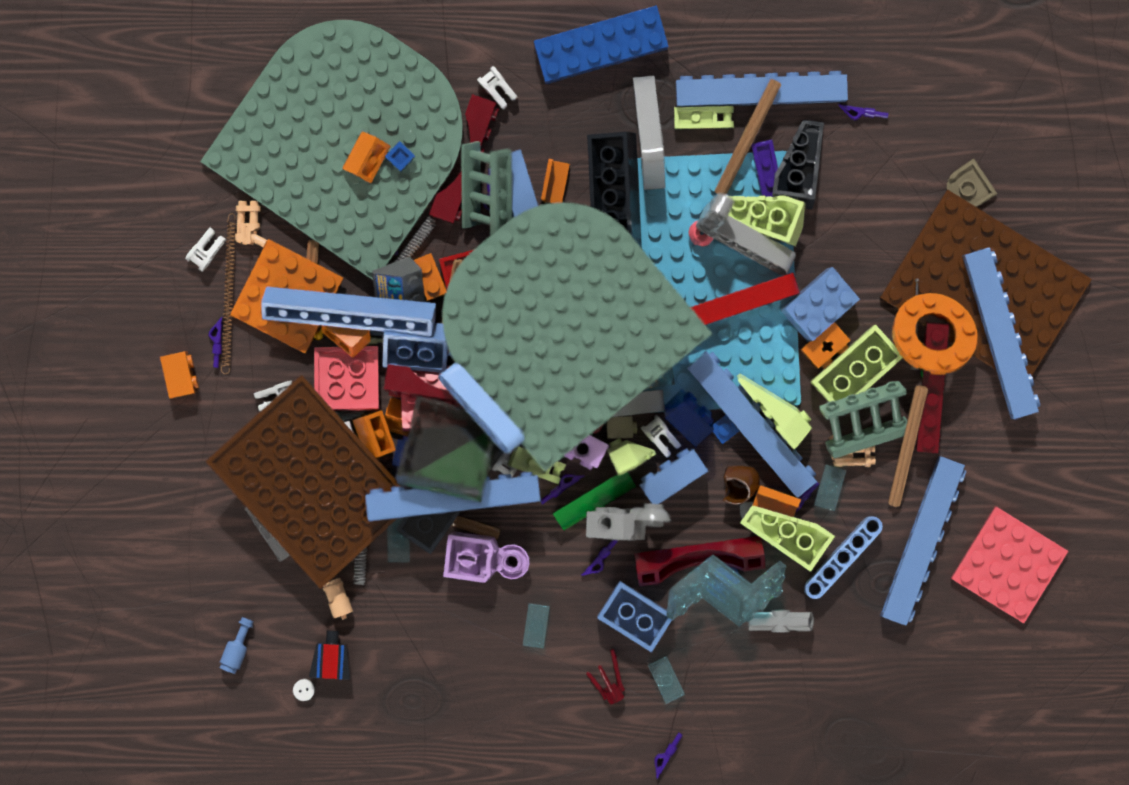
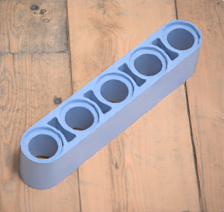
(481, 408)
(853, 553)

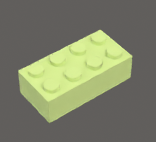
(857, 366)

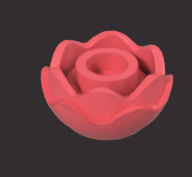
(696, 238)

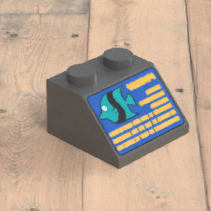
(399, 281)

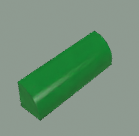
(596, 497)

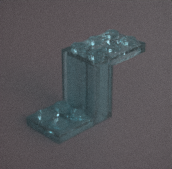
(726, 590)

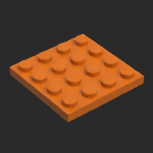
(288, 270)

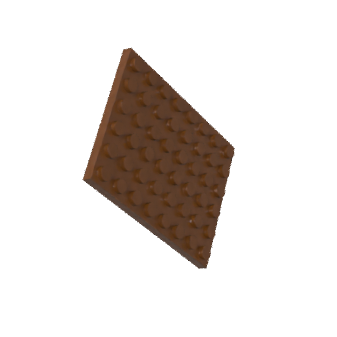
(1037, 283)
(305, 480)

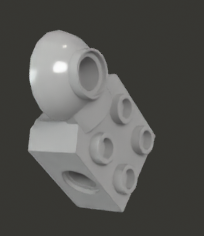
(624, 523)

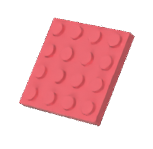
(1009, 564)

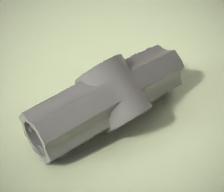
(782, 621)

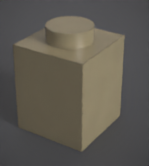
(621, 427)

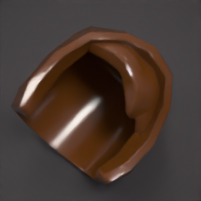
(740, 484)

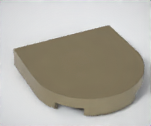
(971, 184)

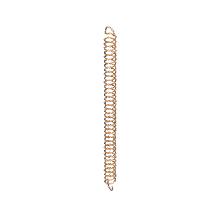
(228, 293)

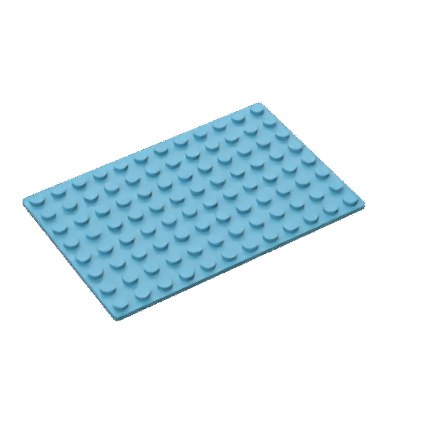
(751, 343)

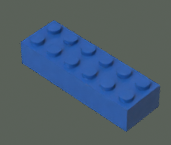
(601, 44)

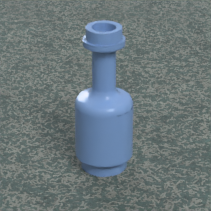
(235, 650)

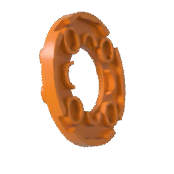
(922, 357)

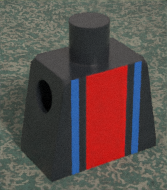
(331, 658)

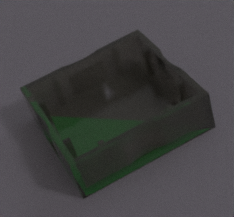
(446, 451)

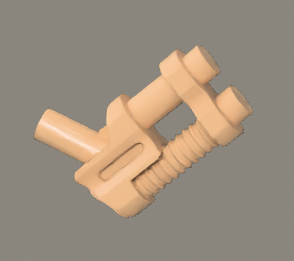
(248, 231)
(848, 460)

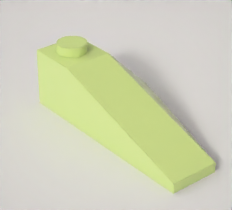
(772, 216)
(787, 418)
(628, 454)
(794, 537)

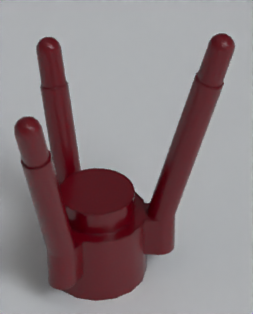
(612, 692)

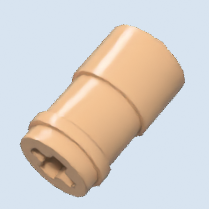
(337, 598)

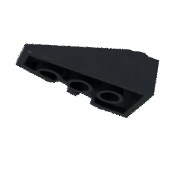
(800, 165)

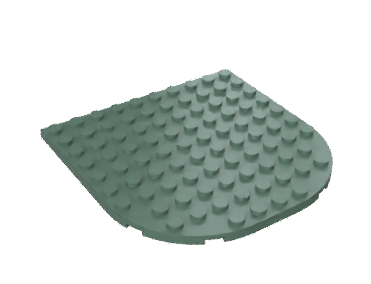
(304, 119)
(564, 323)

